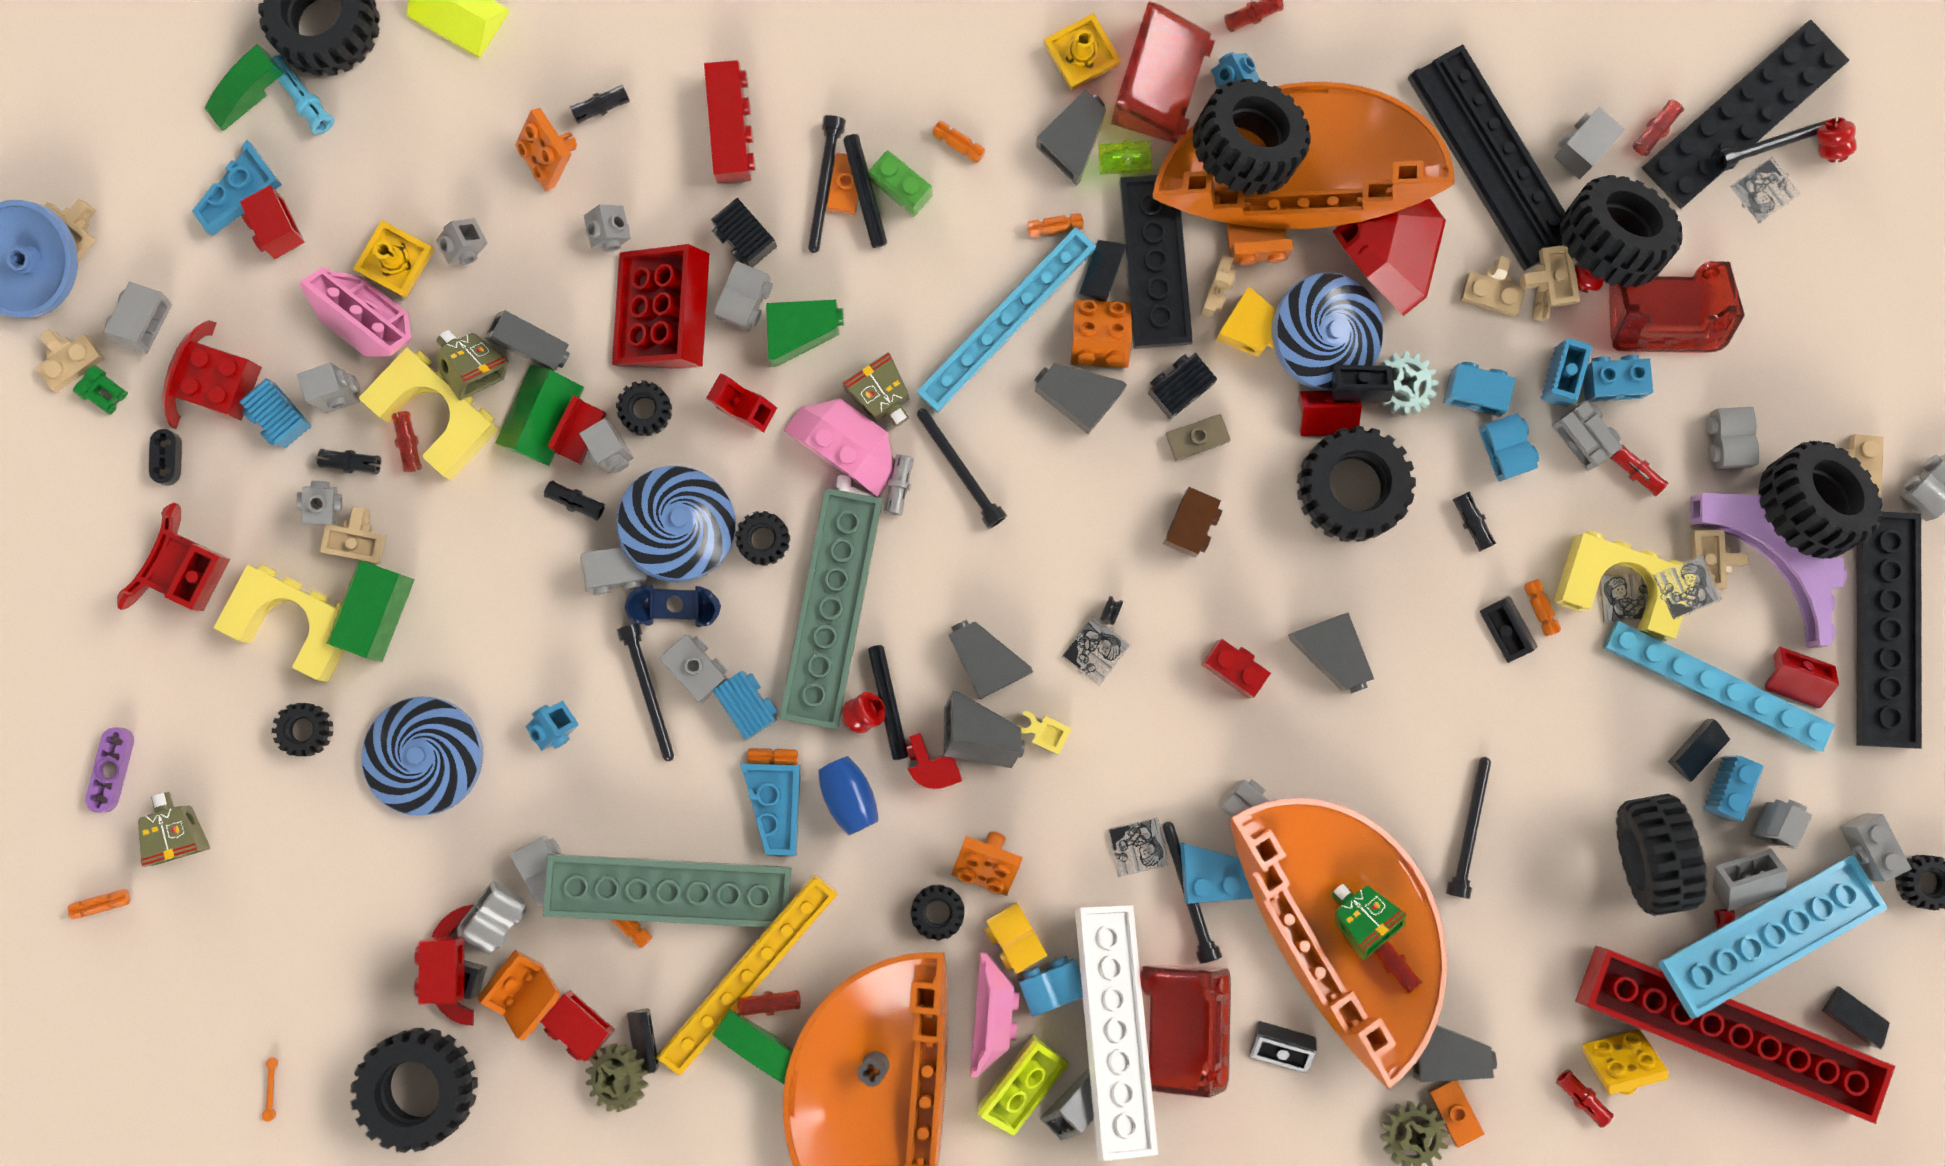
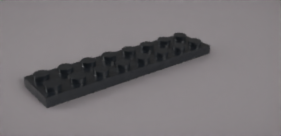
(1746, 112)
(1890, 634)

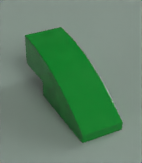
(242, 87)
(754, 1044)

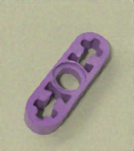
(111, 793)

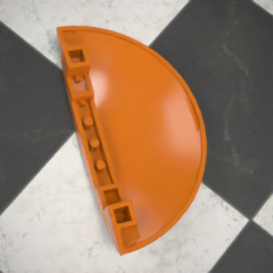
(1362, 163)
(1293, 863)
(832, 1114)

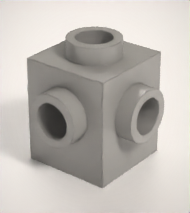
(607, 227)
(461, 241)
(314, 513)

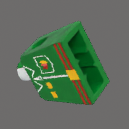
(1366, 918)

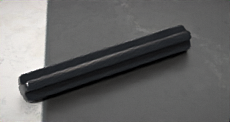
(865, 190)
(886, 693)

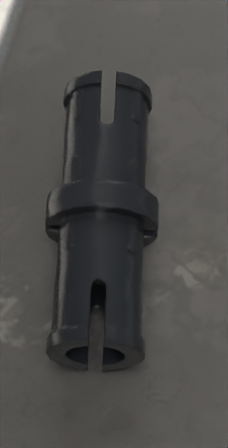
(599, 104)
(349, 461)
(574, 500)
(1474, 521)

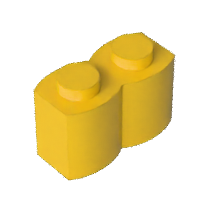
(1015, 937)

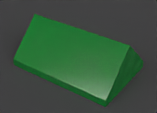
(537, 413)
(370, 611)

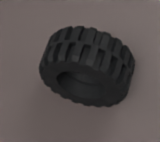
(324, 52)
(1267, 115)
(1621, 231)
(1382, 457)
(1820, 499)
(1661, 854)
(375, 1099)

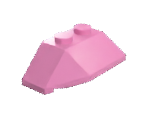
(357, 312)
(846, 442)
(992, 1015)

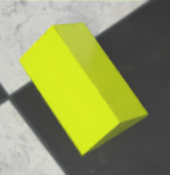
(463, 22)
(1022, 1086)

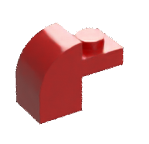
(741, 403)
(934, 773)

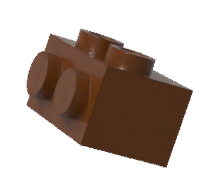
(1192, 522)

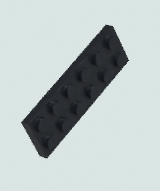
(1155, 266)

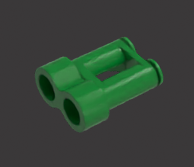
(90, 385)

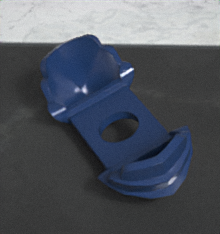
(650, 603)

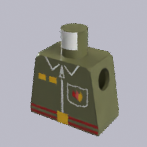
(469, 363)
(880, 390)
(169, 832)

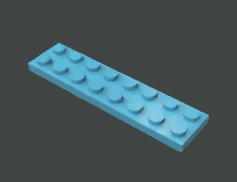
(1772, 936)

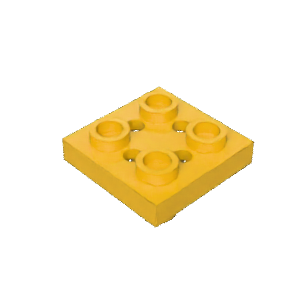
(1080, 43)
(384, 253)
(1626, 1068)

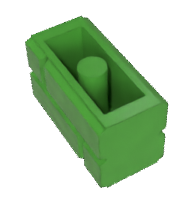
(900, 183)

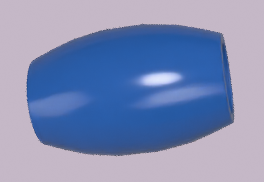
(848, 795)

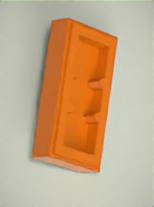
(843, 193)
(1456, 1112)

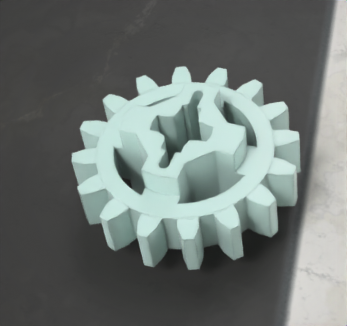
(1410, 394)

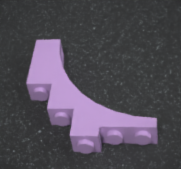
(1807, 576)

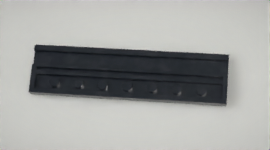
(1490, 154)

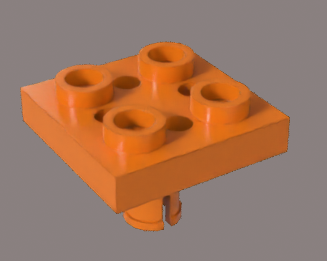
(544, 149)
(987, 863)

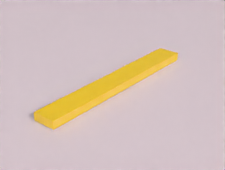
(747, 973)

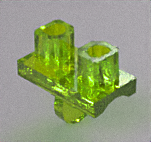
(1125, 157)

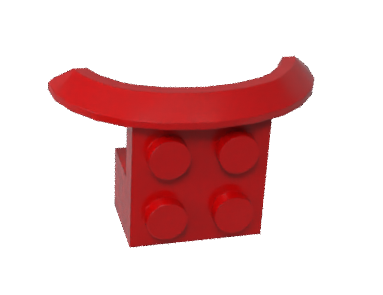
(207, 377)
(176, 568)
(442, 969)

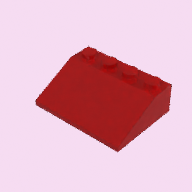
(661, 307)

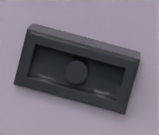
(1102, 270)
(1362, 383)
(1508, 629)
(1699, 749)
(1857, 1018)
(643, 1038)
(1283, 1047)

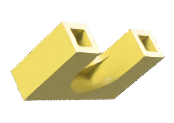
(412, 376)
(1590, 559)
(261, 591)

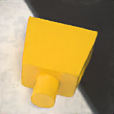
(1249, 325)

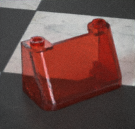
(1161, 74)
(1677, 312)
(1188, 1028)

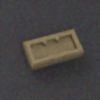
(1198, 437)

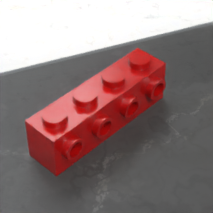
(728, 122)

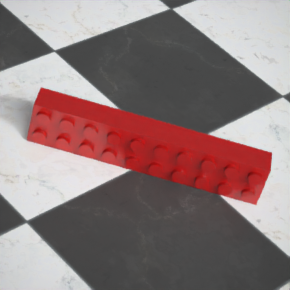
(1738, 1036)

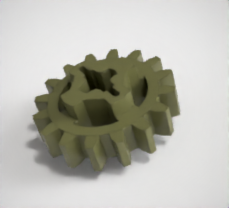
(616, 1077)
(1425, 1131)

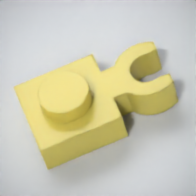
(1048, 734)

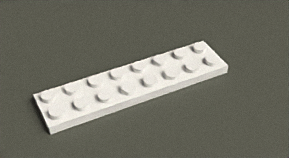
(1115, 1033)

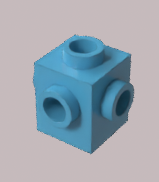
(1234, 67)
(551, 726)

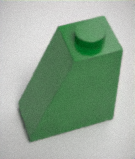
(800, 327)

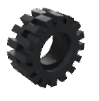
(631, 396)
(757, 521)
(285, 729)
(1911, 886)
(942, 930)

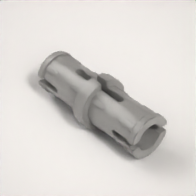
(899, 485)

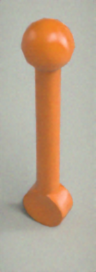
(269, 1114)

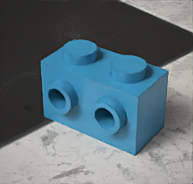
(1618, 379)
(1479, 389)

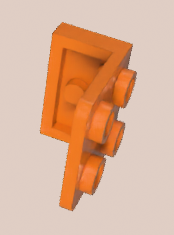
(1257, 244)
(1101, 333)
(520, 993)

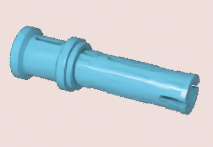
(306, 103)

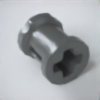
(879, 1062)

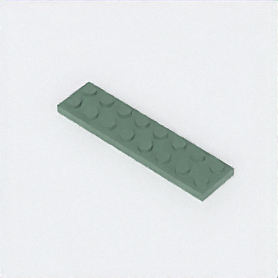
(831, 608)
(665, 890)

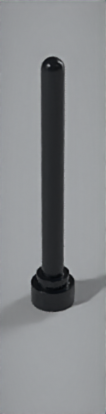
(833, 128)
(1726, 157)
(991, 513)
(631, 636)
(1460, 884)
(1207, 949)

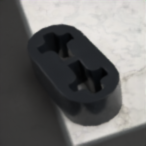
(165, 457)

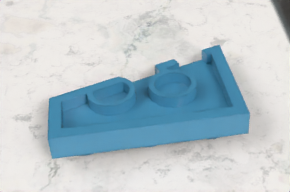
(242, 179)
(775, 804)
(1212, 876)

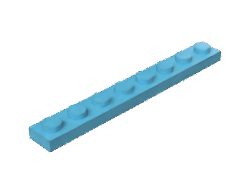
(1006, 320)
(1718, 686)

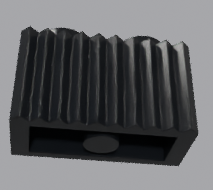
(743, 233)
(1181, 385)

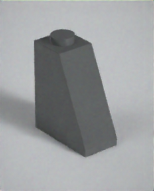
(1073, 135)
(527, 341)
(1078, 393)
(1335, 652)
(986, 658)
(979, 733)
(1453, 1058)
(1072, 1110)

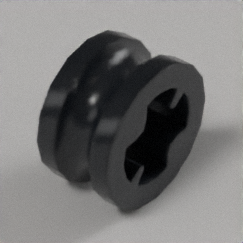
(1111, 610)

